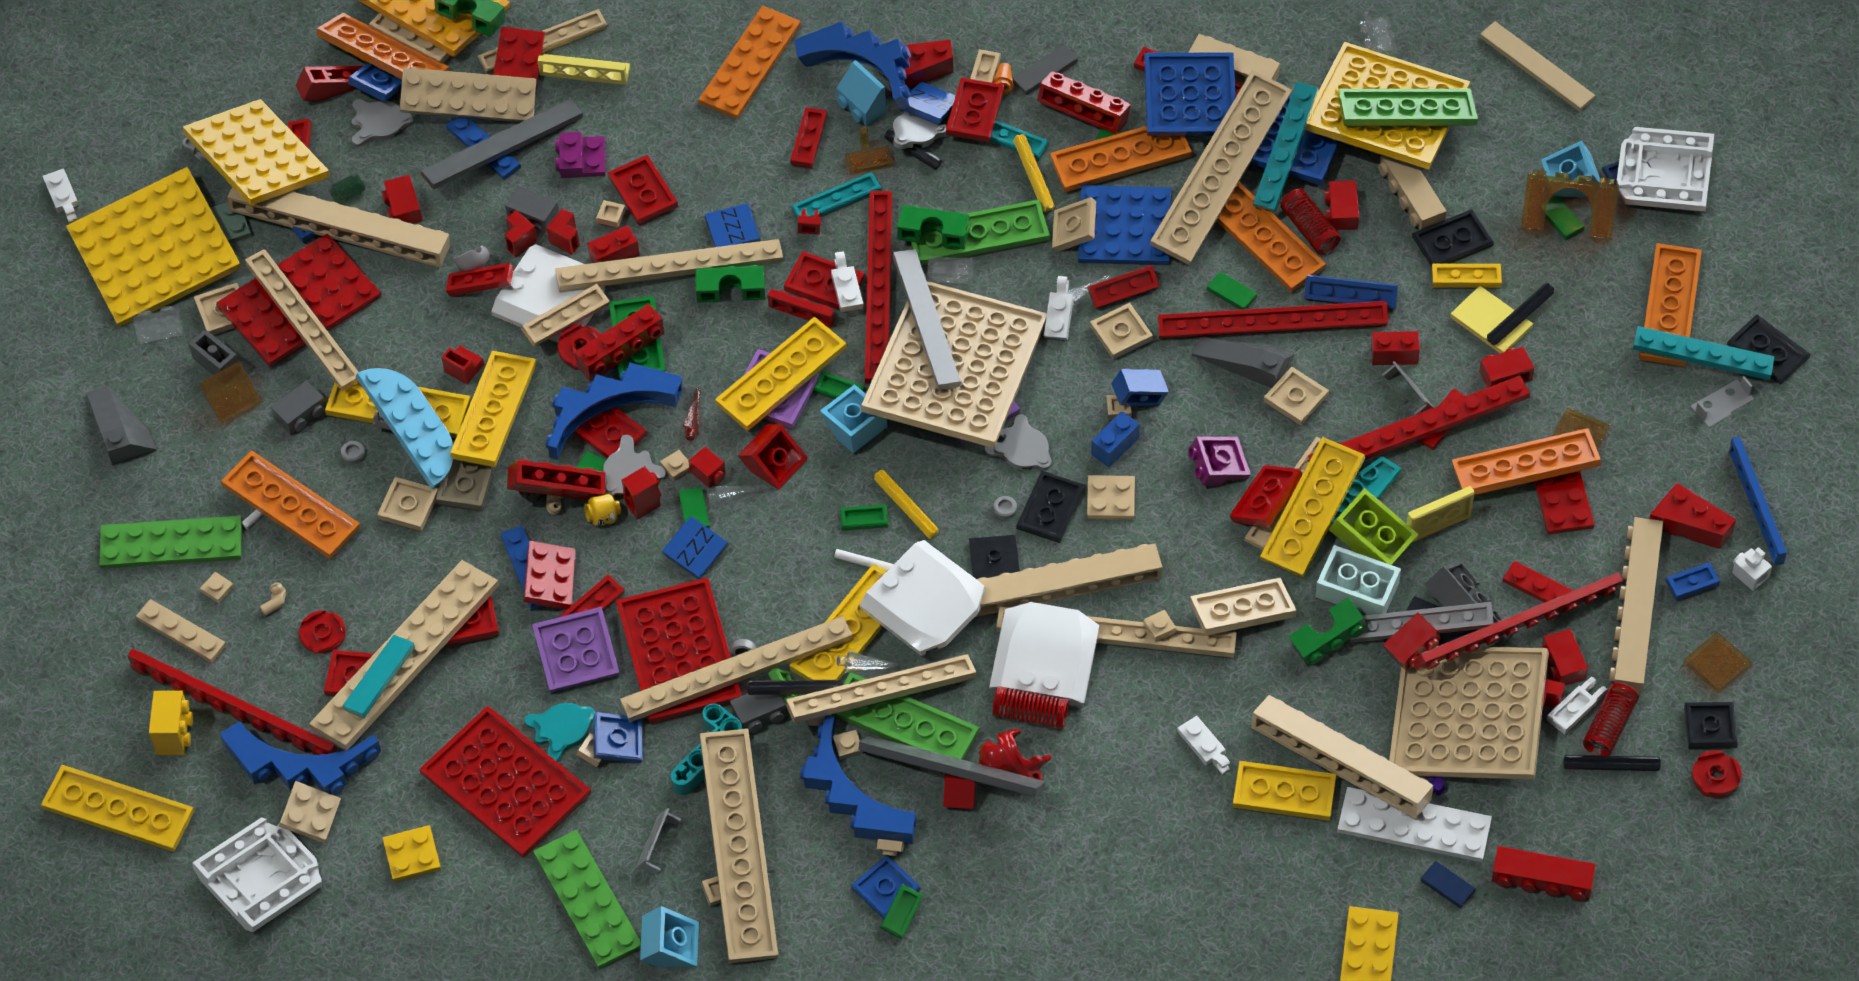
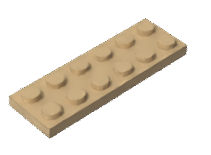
(467, 95)

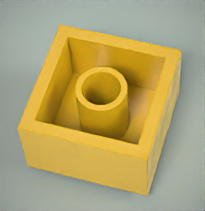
(170, 723)

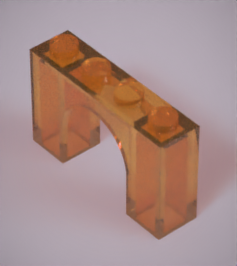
(1600, 194)

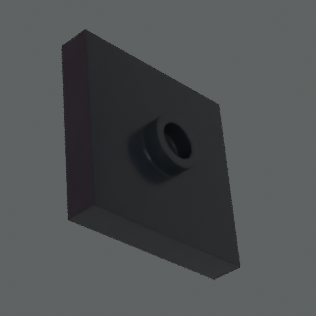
(993, 556)
(1710, 725)

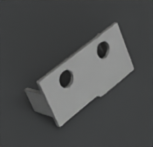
(1393, 370)
(1722, 403)
(642, 863)

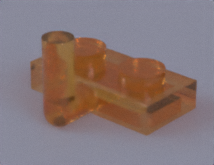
(868, 158)

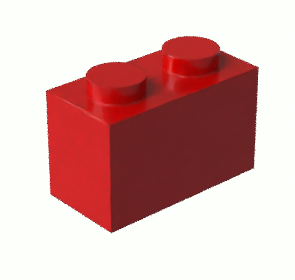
(402, 200)
(1343, 205)
(614, 246)
(1395, 346)
(1506, 366)
(641, 492)
(1412, 640)
(1564, 657)

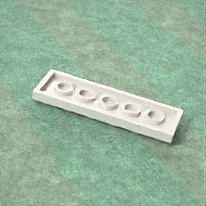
(1434, 830)

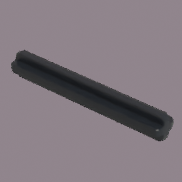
(1520, 314)
(785, 687)
(1603, 762)

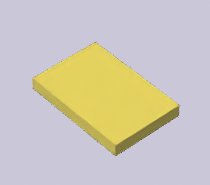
(1482, 313)
(1441, 513)

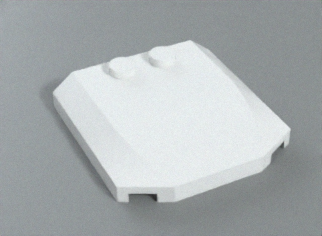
(1677, 172)
(535, 288)
(924, 599)
(1045, 652)
(259, 873)

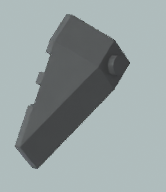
(1251, 360)
(119, 427)
(1457, 586)

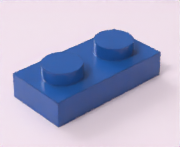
(1692, 581)

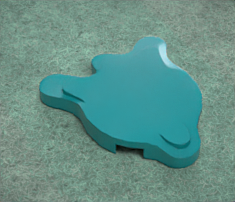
(561, 727)

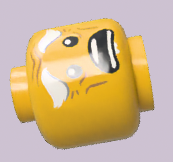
(602, 510)

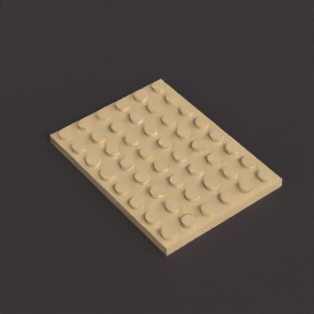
(991, 354)

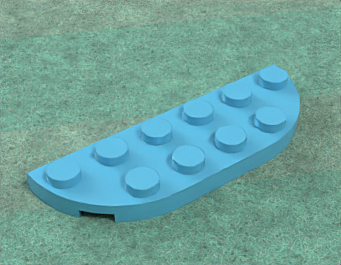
(411, 421)

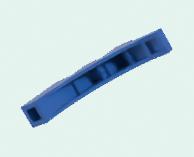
(839, 43)
(636, 385)
(325, 770)
(868, 816)

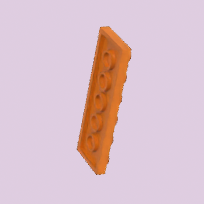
(375, 46)
(749, 62)
(1116, 157)
(1269, 240)
(1672, 294)
(1527, 462)
(290, 504)

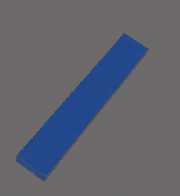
(1757, 501)

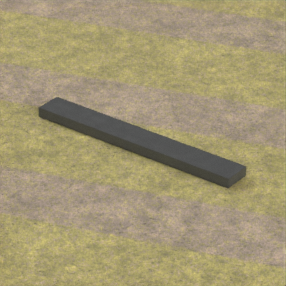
(501, 144)
(952, 766)

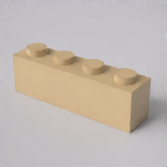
(1244, 60)
(1413, 192)

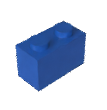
(1139, 387)
(1115, 439)

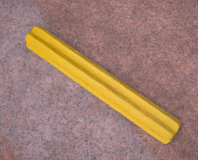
(1033, 173)
(906, 504)

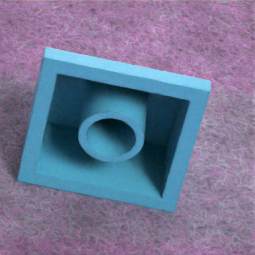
(861, 94)
(1574, 161)
(849, 423)
(669, 939)

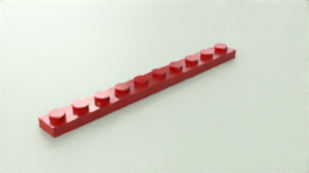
(878, 280)
(1272, 320)
(1439, 418)
(1511, 625)
(224, 701)

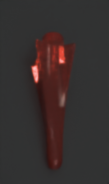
(691, 422)

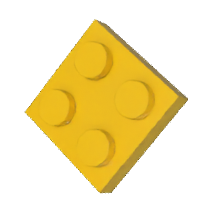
(411, 853)

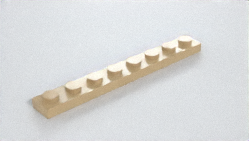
(303, 319)
(881, 688)

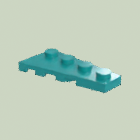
(1374, 478)

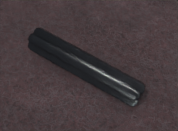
(918, 152)

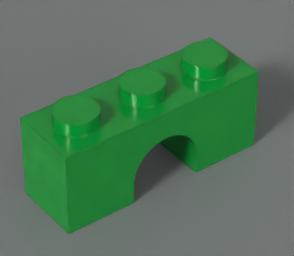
(486, 14)
(916, 221)
(713, 280)
(1314, 645)

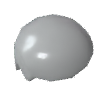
(472, 259)

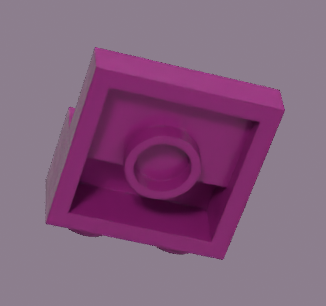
(580, 155)
(1218, 460)

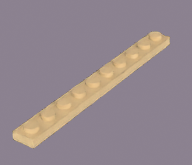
(667, 265)
(1136, 635)
(736, 669)

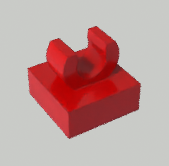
(809, 224)

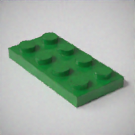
(651, 354)

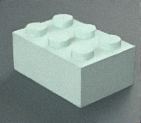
(1362, 579)

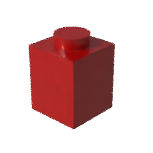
(707, 467)

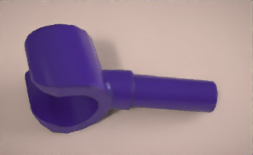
(1438, 784)

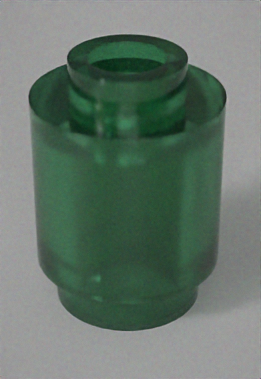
(347, 189)

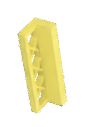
(583, 69)

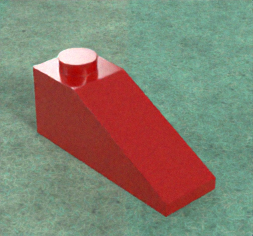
(324, 82)

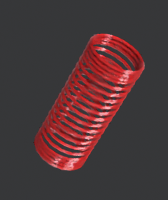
(1323, 237)
(1000, 699)
(1614, 699)

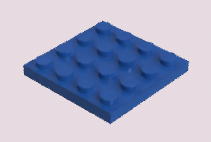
(1188, 92)
(1311, 158)
(1125, 224)

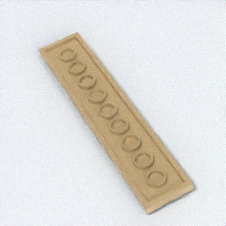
(1220, 167)
(430, 629)
(738, 846)

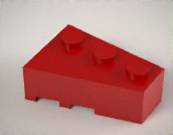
(928, 62)
(1693, 518)

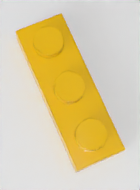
(1466, 275)

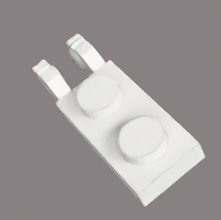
(1575, 706)

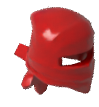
(1007, 757)

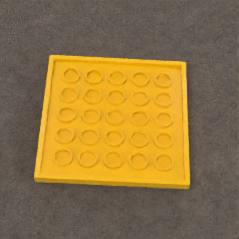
(1368, 69)
(153, 246)

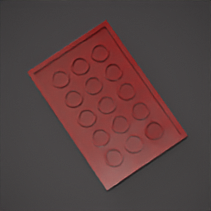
(324, 280)
(675, 635)
(505, 781)

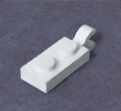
(61, 193)
(846, 285)
(1059, 311)
(1204, 744)

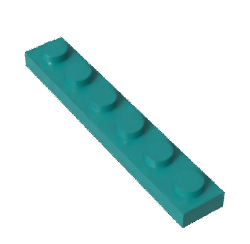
(1285, 147)
(1703, 353)

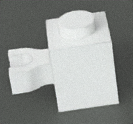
(1752, 568)

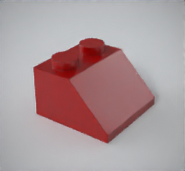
(773, 455)

